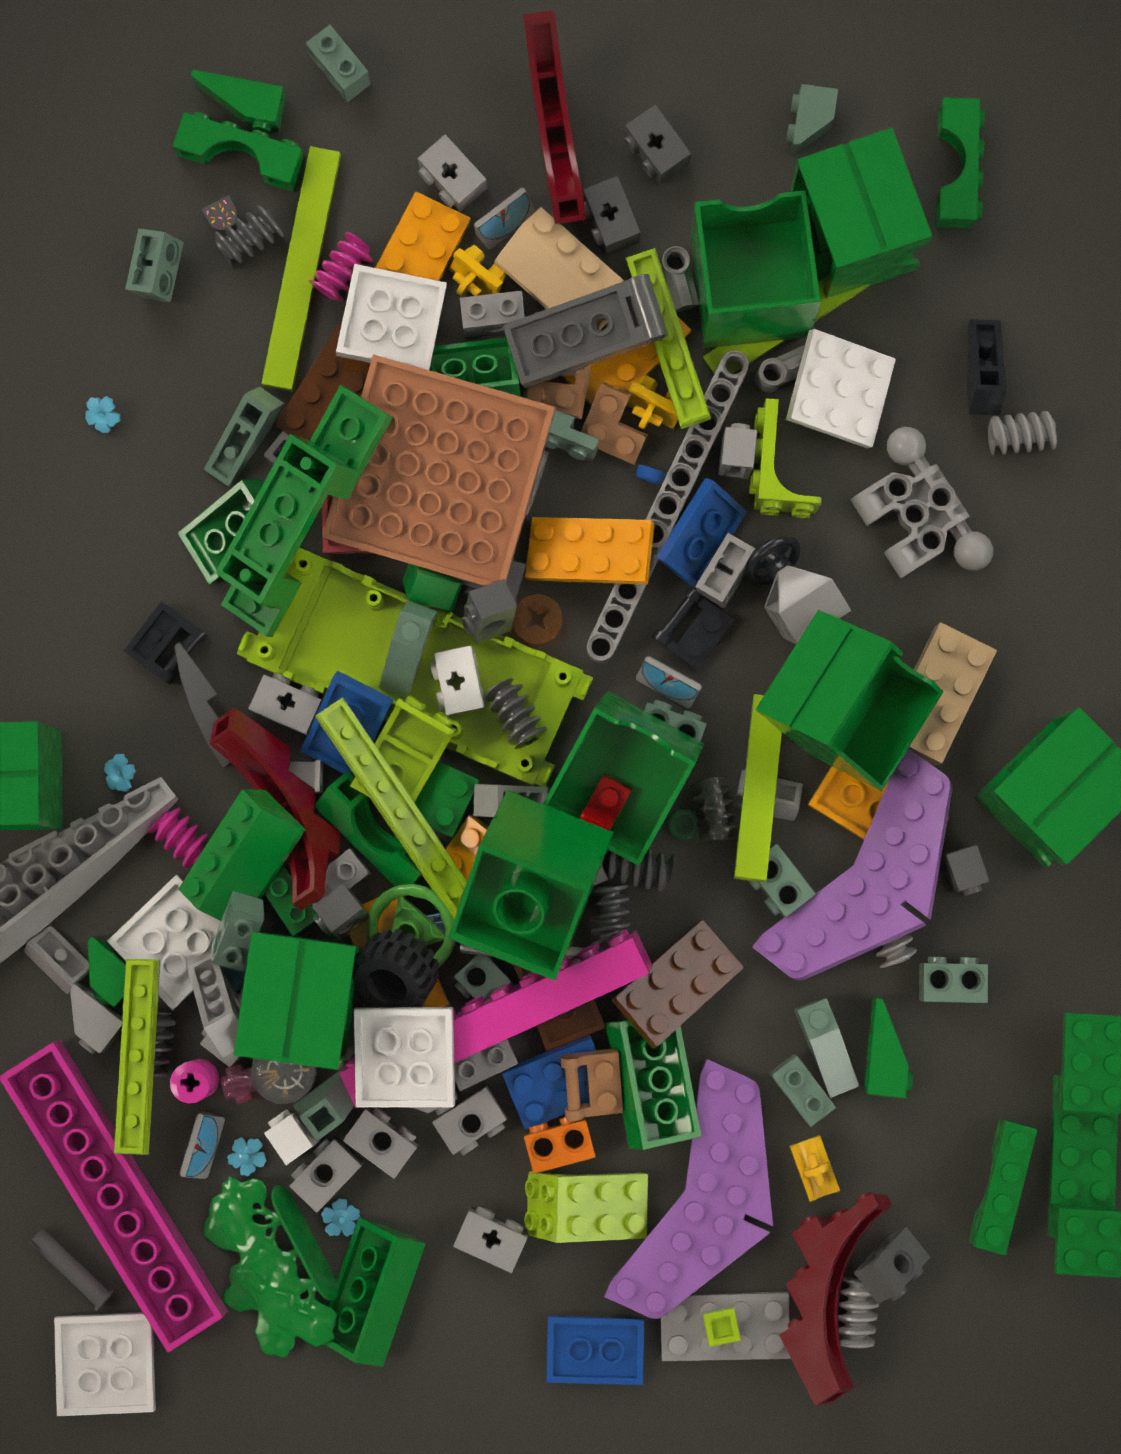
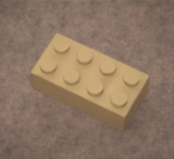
(958, 668)

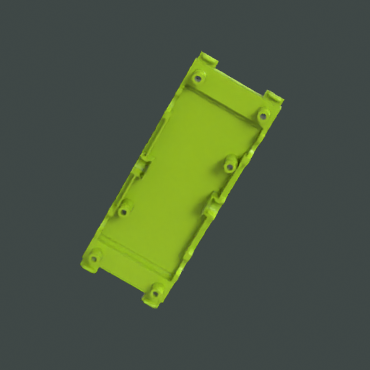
(341, 629)

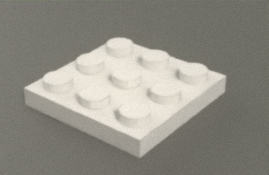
(391, 317)
(840, 388)
(171, 932)
(404, 1057)
(104, 1364)

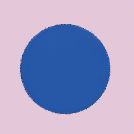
(650, 475)

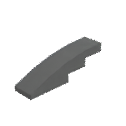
(198, 693)

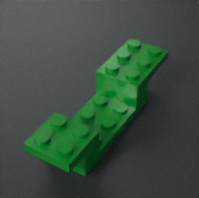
(289, 504)
(1085, 1148)

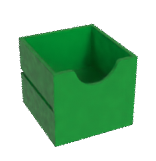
(861, 212)
(754, 270)
(849, 699)
(636, 752)
(30, 776)
(1058, 789)
(530, 885)
(296, 1000)

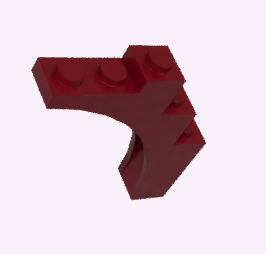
(553, 117)
(265, 765)
(814, 1336)

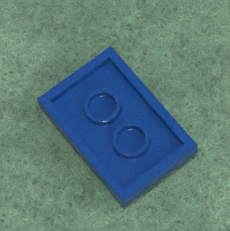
(701, 532)
(367, 705)
(540, 1083)
(595, 1350)

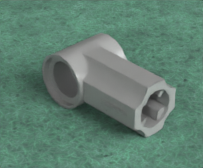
(680, 281)
(784, 366)

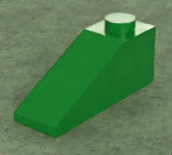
(251, 101)
(885, 1063)

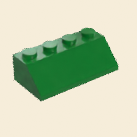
(479, 362)
(242, 853)
(654, 1088)
(373, 1291)

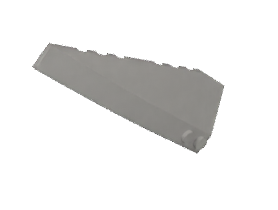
(61, 866)

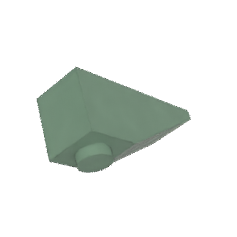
(243, 434)
(407, 648)
(827, 1046)

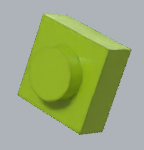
(721, 1326)

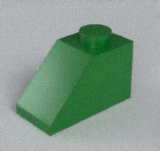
(106, 972)

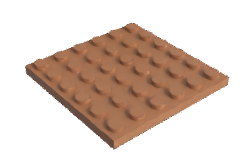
(446, 475)

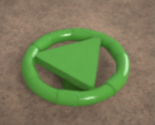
(412, 920)

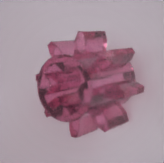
(238, 1084)

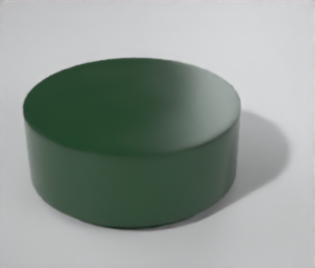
(683, 825)

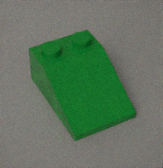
(216, 527)
(446, 798)

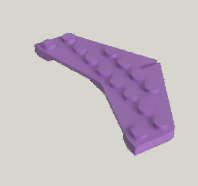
(868, 900)
(706, 1222)

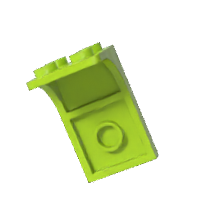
(769, 492)
(412, 744)
(586, 1206)

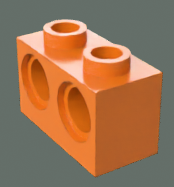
(562, 1153)

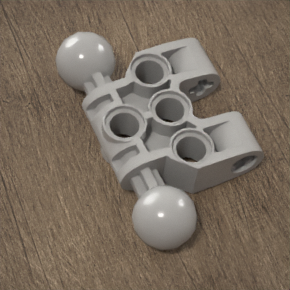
(908, 448)

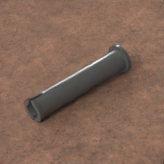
(70, 1268)

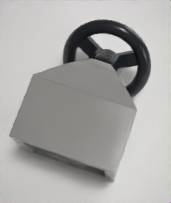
(794, 592)

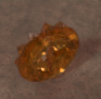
(538, 604)

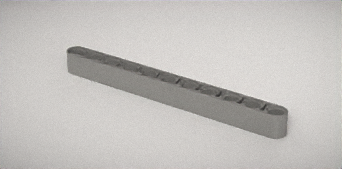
(678, 495)

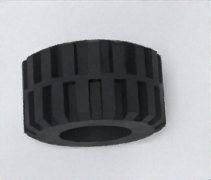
(395, 971)

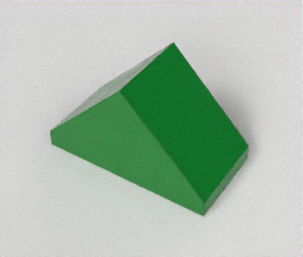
(431, 587)

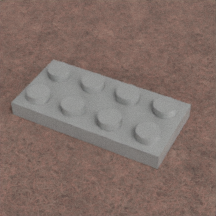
(759, 1319)

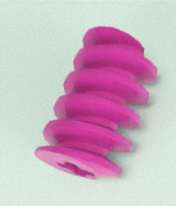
(342, 267)
(179, 837)
(185, 1089)

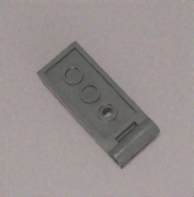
(570, 335)

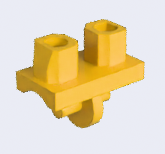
(473, 276)
(650, 405)
(814, 1168)

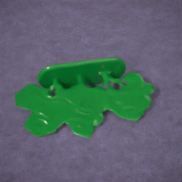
(266, 1274)

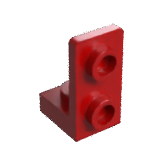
(606, 802)

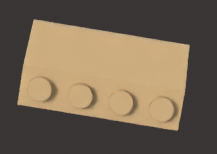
(553, 263)

